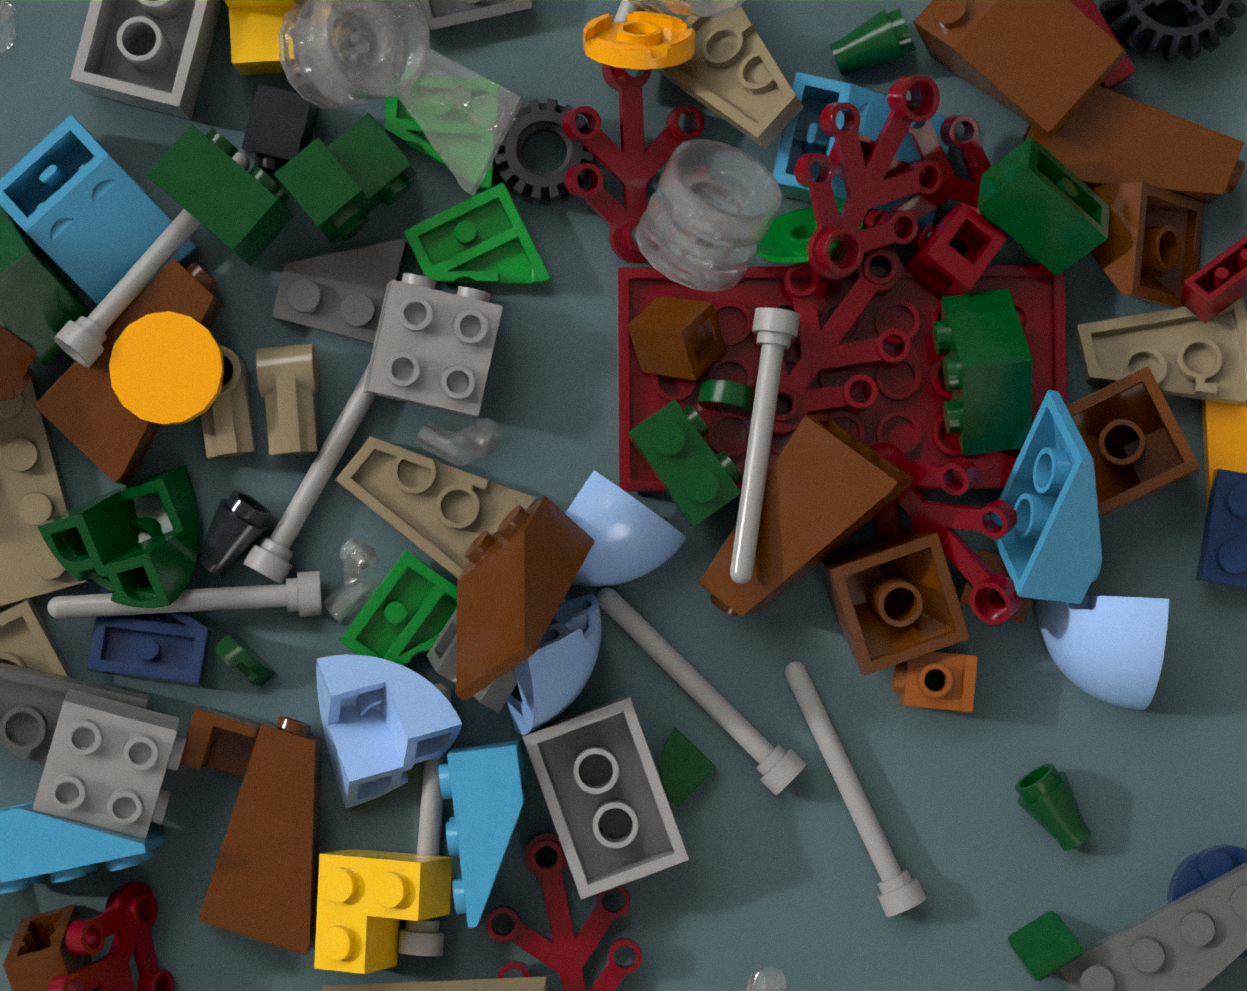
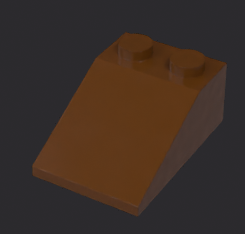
(1022, 53)
(513, 591)

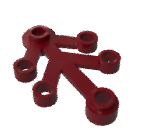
(930, 148)
(629, 165)
(866, 181)
(822, 349)
(943, 517)
(130, 916)
(566, 952)

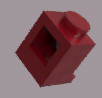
(951, 270)

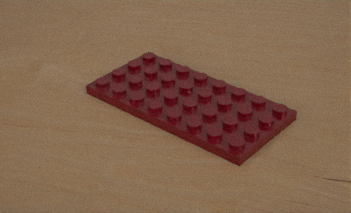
(909, 392)

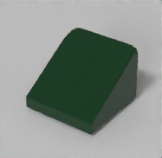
(1045, 946)

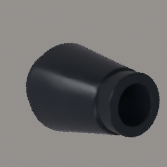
(233, 531)

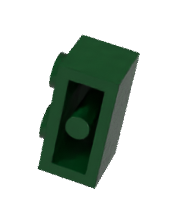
(1043, 207)
(684, 462)

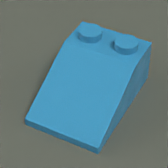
(1053, 490)

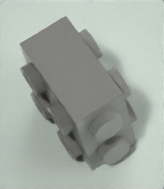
(433, 346)
(109, 764)

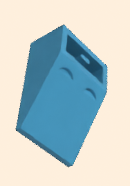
(806, 136)
(84, 209)
(487, 802)
(66, 849)

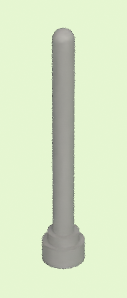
(774, 334)
(85, 337)
(273, 554)
(297, 594)
(775, 763)
(897, 887)
(423, 936)

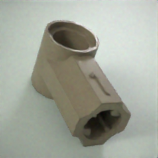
(289, 383)
(228, 421)

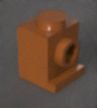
(958, 685)

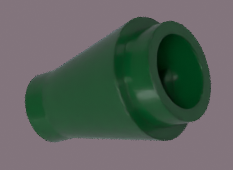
(874, 43)
(1051, 802)

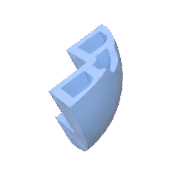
(626, 534)
(1108, 645)
(559, 666)
(379, 723)

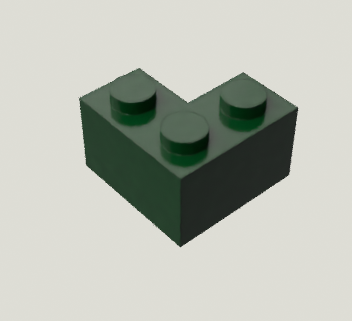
(347, 178)
(233, 204)
(32, 293)
(985, 370)

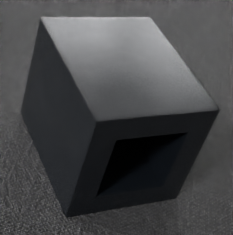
(278, 127)

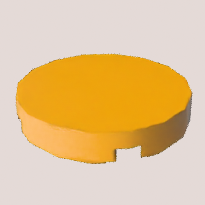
(640, 42)
(166, 368)

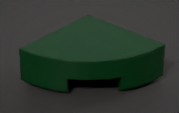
(238, 653)
(682, 767)

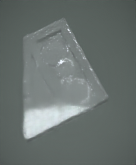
(461, 116)

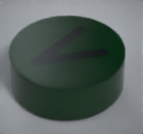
(726, 397)

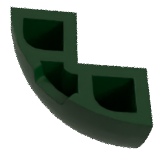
(132, 539)

